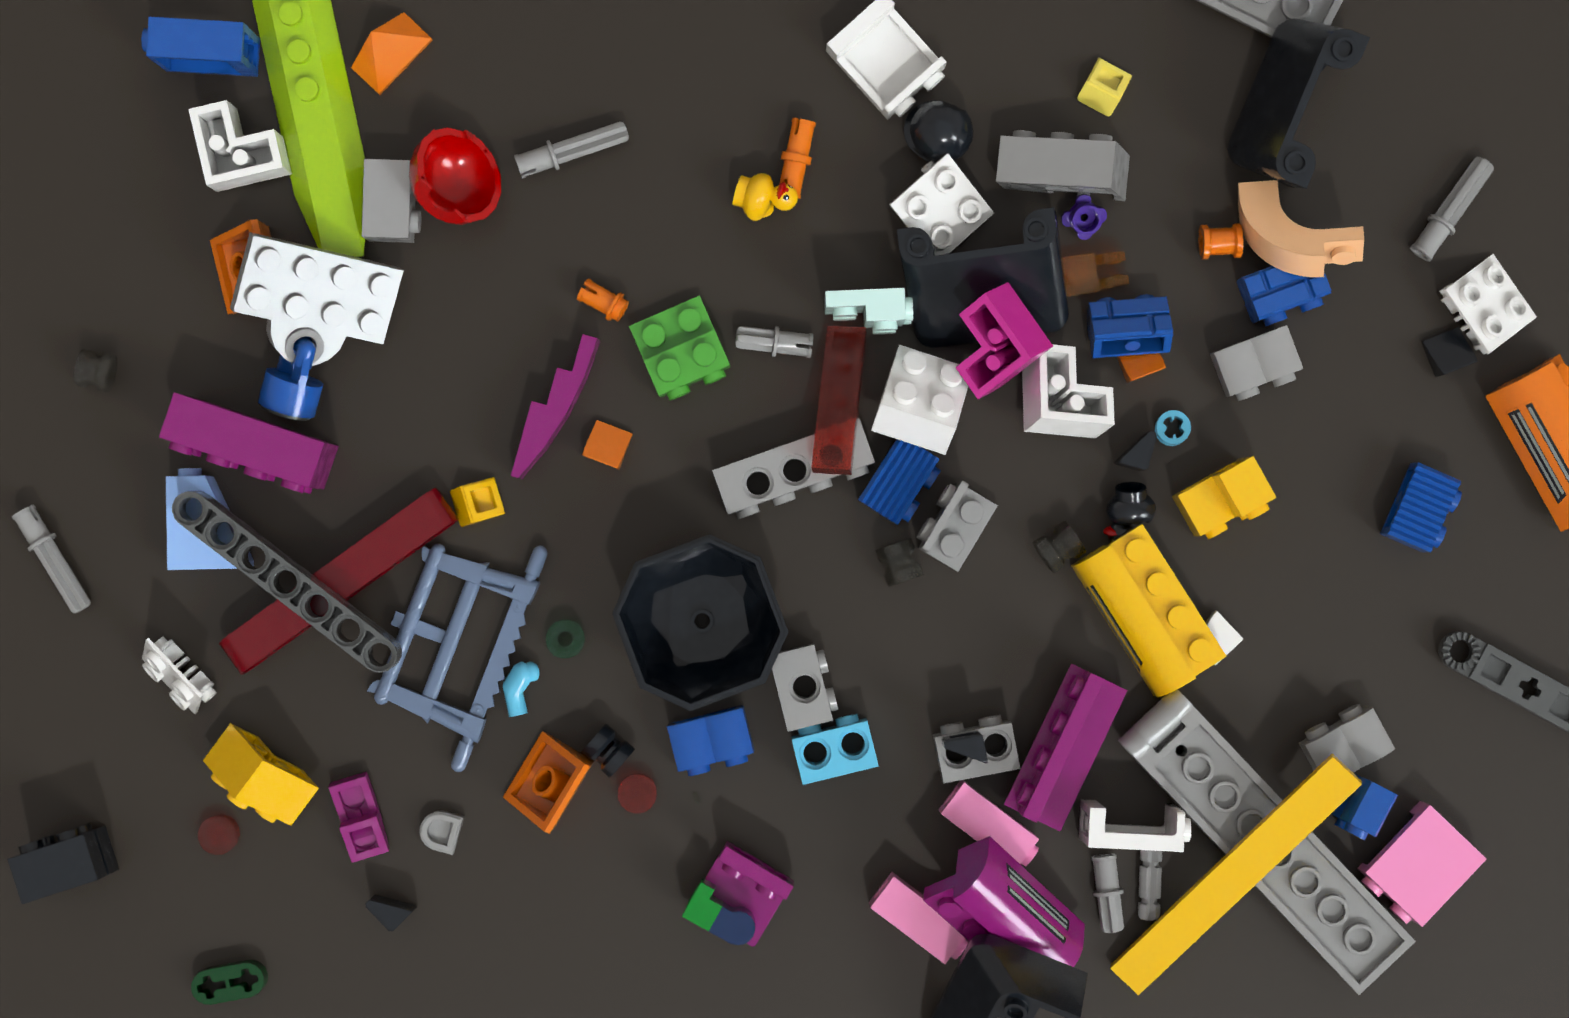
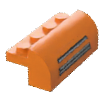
(1536, 421)

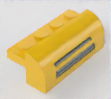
(1149, 611)

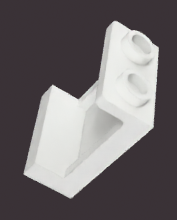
(886, 58)
(1097, 834)

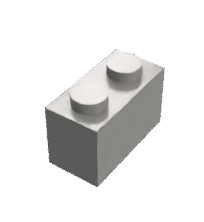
(388, 202)

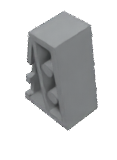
(1063, 164)

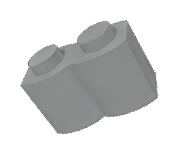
(1256, 362)
(1354, 739)

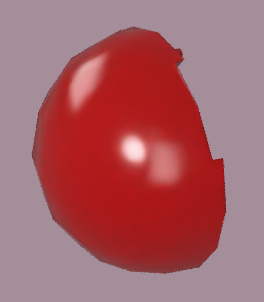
(455, 176)

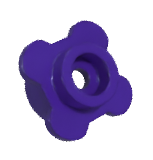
(1094, 219)

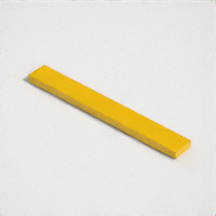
(1236, 873)

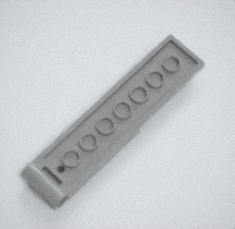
(1227, 802)

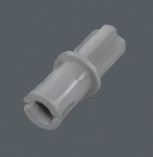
(774, 341)
(1108, 892)

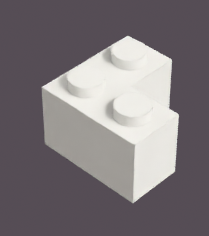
(231, 158)
(1058, 404)

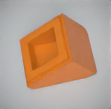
(1140, 365)
(607, 444)

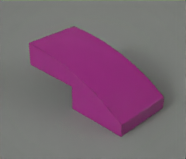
(359, 817)

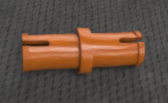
(797, 153)

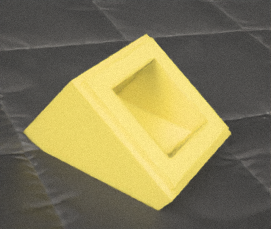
(1104, 87)

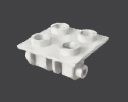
(942, 205)
(1488, 305)
(159, 665)

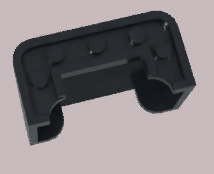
(1280, 96)

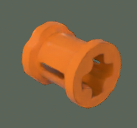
(1220, 241)

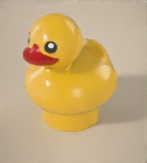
(759, 195)

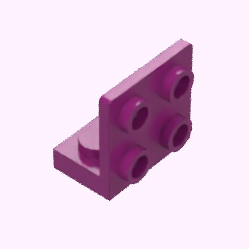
(749, 884)

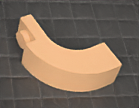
(1290, 245)

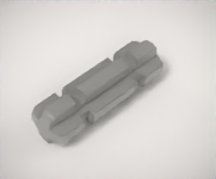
(1149, 885)

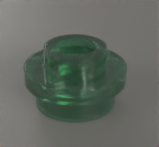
(554, 645)

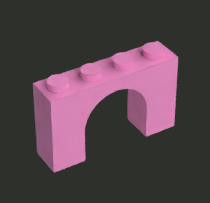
(905, 906)

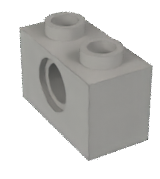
(799, 710)

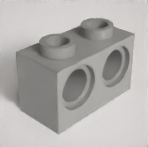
(970, 768)

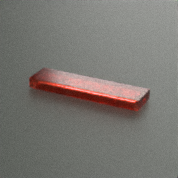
(839, 400)

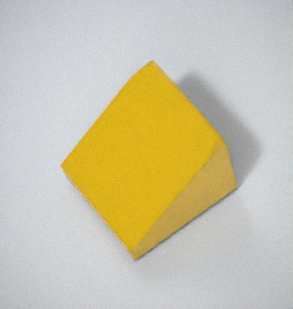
(477, 501)

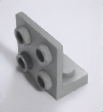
(956, 525)

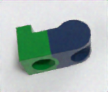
(727, 922)

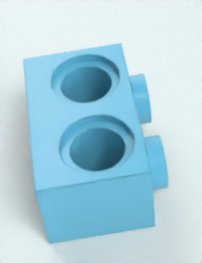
(837, 760)

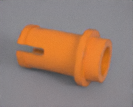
(603, 300)

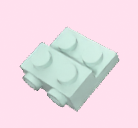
(881, 308)

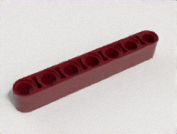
(345, 575)

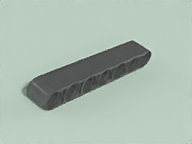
(268, 578)

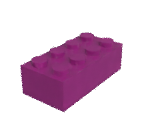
(240, 439)

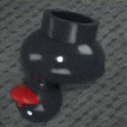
(1128, 507)

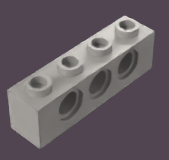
(733, 477)

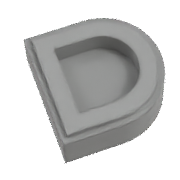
(441, 831)

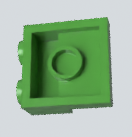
(680, 348)

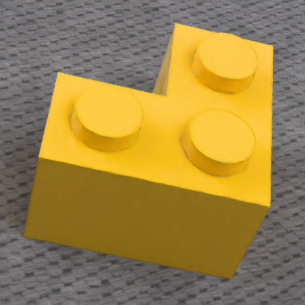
(1228, 493)
(258, 776)

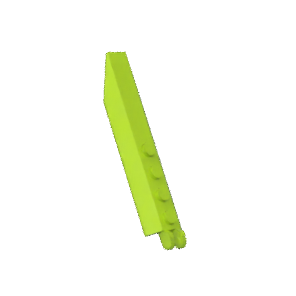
(316, 118)

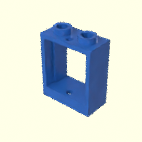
(202, 46)

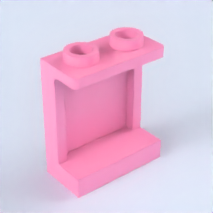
(1421, 866)

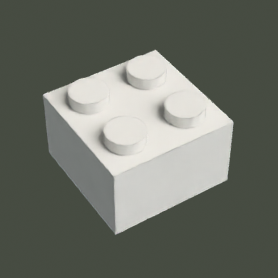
(921, 400)

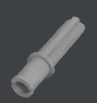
(569, 149)
(1451, 210)
(51, 558)

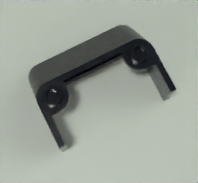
(1010, 982)

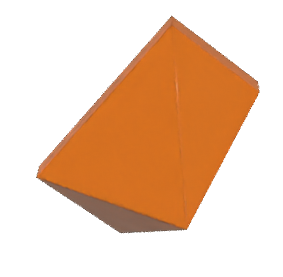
(390, 51)

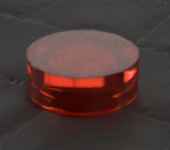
(637, 793)
(218, 834)

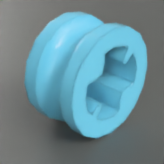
(1184, 428)

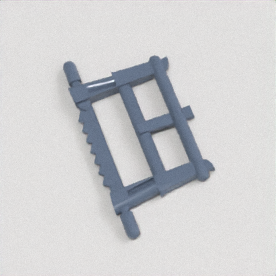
(476, 574)

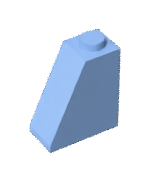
(183, 547)

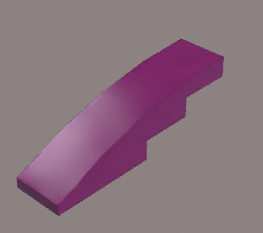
(547, 420)

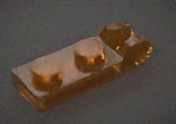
(1082, 276)

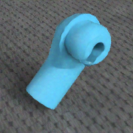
(516, 683)

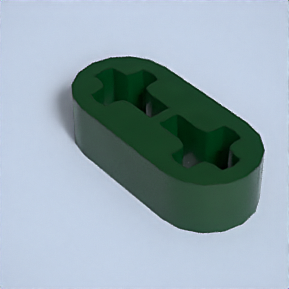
(228, 973)

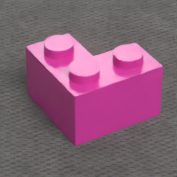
(1007, 339)

